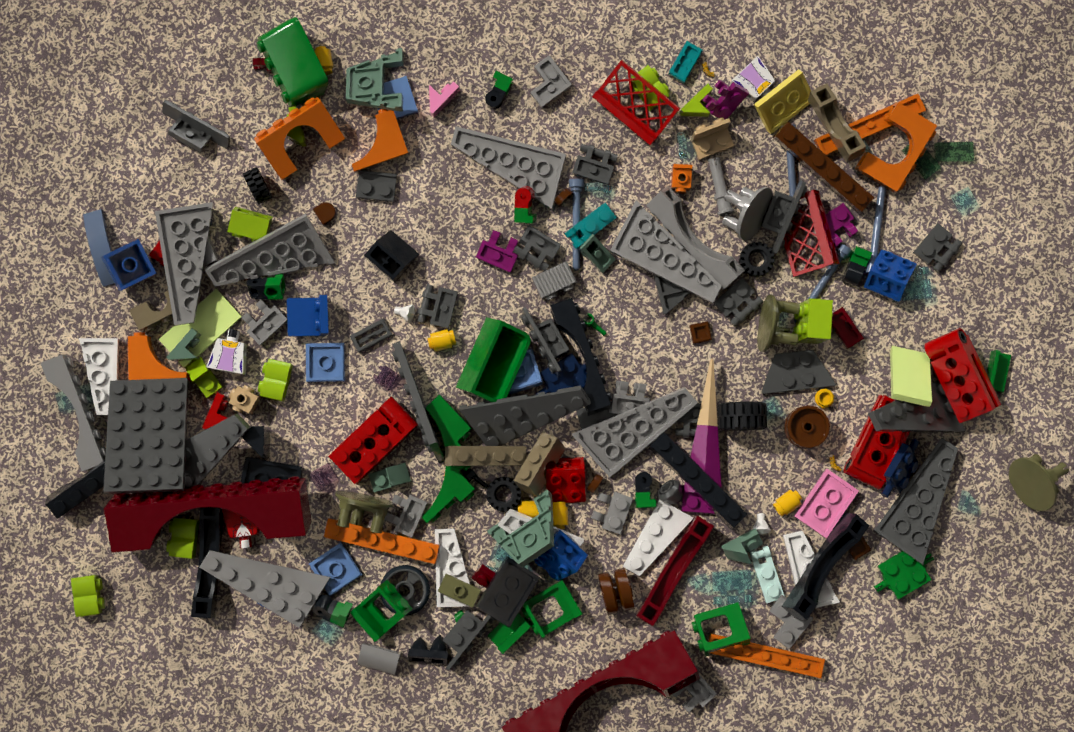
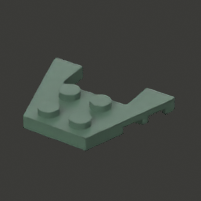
(366, 83)
(532, 537)

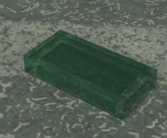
(954, 151)
(926, 164)

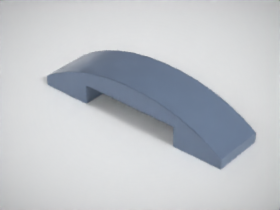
(98, 243)

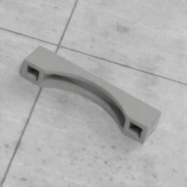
(669, 211)
(89, 448)

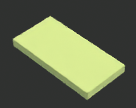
(212, 320)
(910, 376)

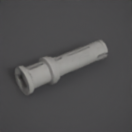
(720, 187)

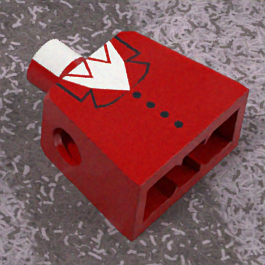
(240, 527)

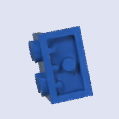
(889, 275)
(307, 316)
(563, 558)

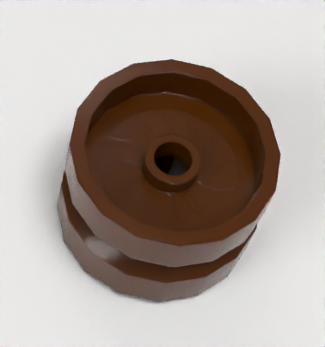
(817, 422)
(616, 591)

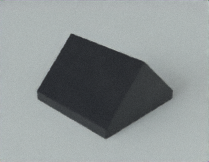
(259, 439)

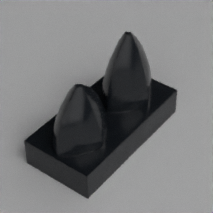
(436, 655)

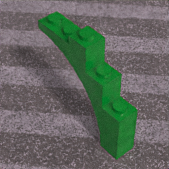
(454, 484)

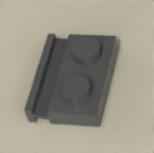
(376, 186)

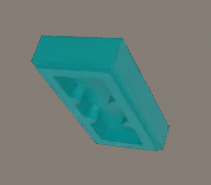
(685, 62)

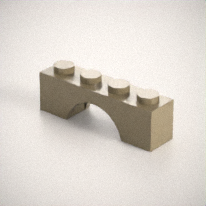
(826, 107)
(485, 455)

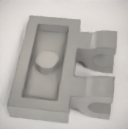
(266, 325)
(622, 402)
(616, 513)
(410, 515)
(700, 692)

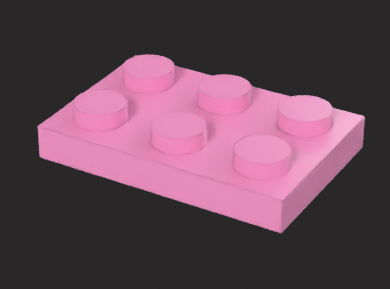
(826, 503)

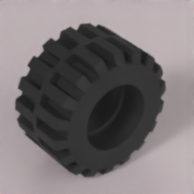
(742, 416)

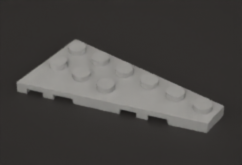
(514, 161)
(183, 247)
(281, 251)
(657, 251)
(622, 437)
(276, 587)

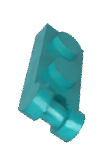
(590, 224)

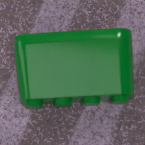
(293, 62)
(494, 360)

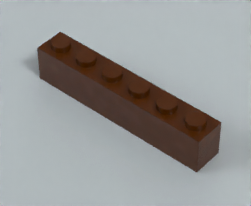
(823, 167)

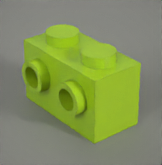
(249, 224)

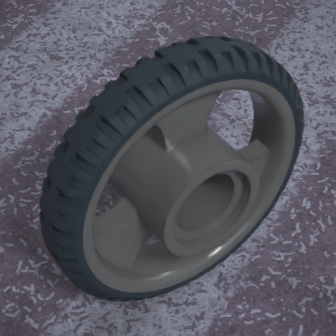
(414, 575)

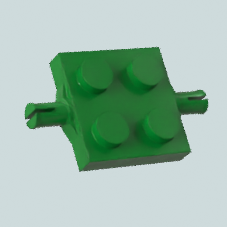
(903, 574)

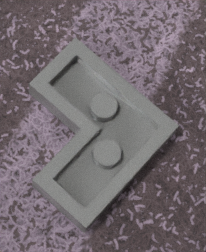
(554, 82)
(791, 628)

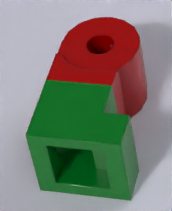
(523, 205)

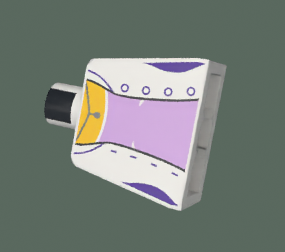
(755, 79)
(229, 354)

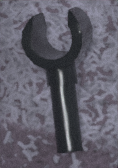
(470, 474)

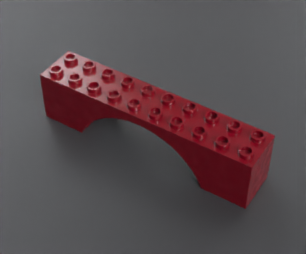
(274, 506)
(658, 666)

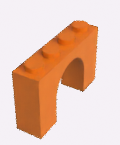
(311, 114)
(918, 132)

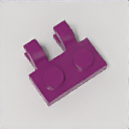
(730, 99)
(840, 218)
(496, 255)

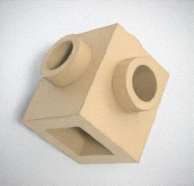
(250, 402)

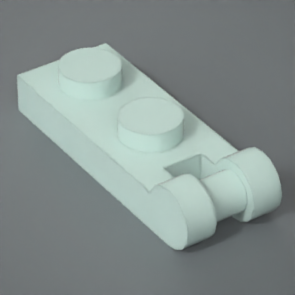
(766, 574)

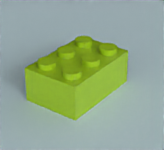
(814, 321)

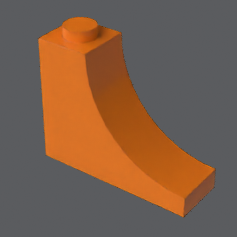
(388, 141)
(144, 362)

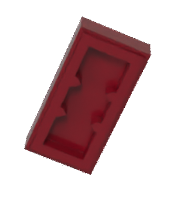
(845, 328)

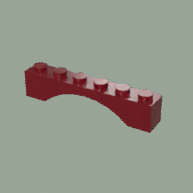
(673, 570)

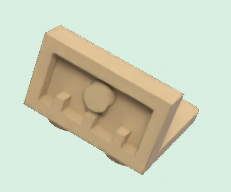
(712, 138)

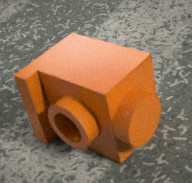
(676, 184)

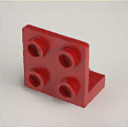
(566, 480)

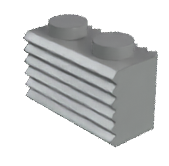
(554, 281)

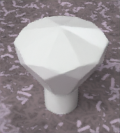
(406, 312)
(761, 525)

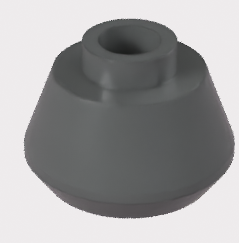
(671, 492)

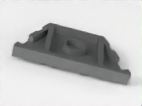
(669, 294)
(796, 372)

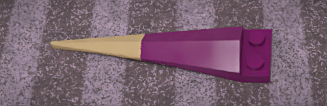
(705, 446)

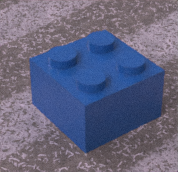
(128, 265)

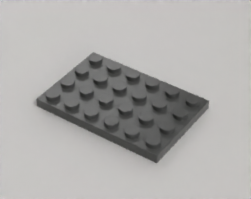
(146, 436)

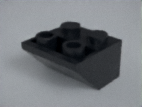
(391, 255)

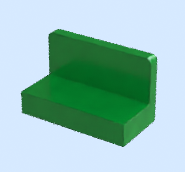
(998, 369)
(505, 636)

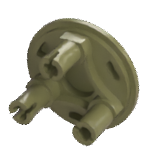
(769, 329)
(1035, 483)
(356, 503)

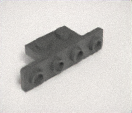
(193, 130)
(780, 213)
(549, 339)
(463, 633)

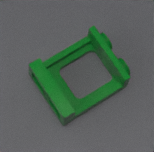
(564, 599)
(370, 616)
(736, 622)

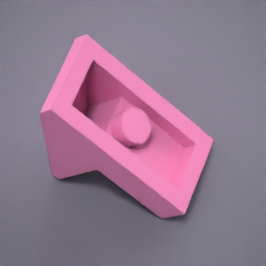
(438, 101)

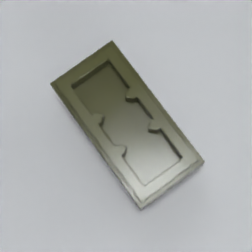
(459, 590)

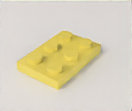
(784, 101)

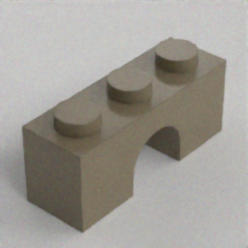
(147, 318)
(531, 474)

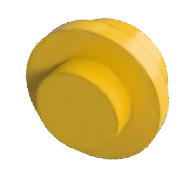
(824, 398)

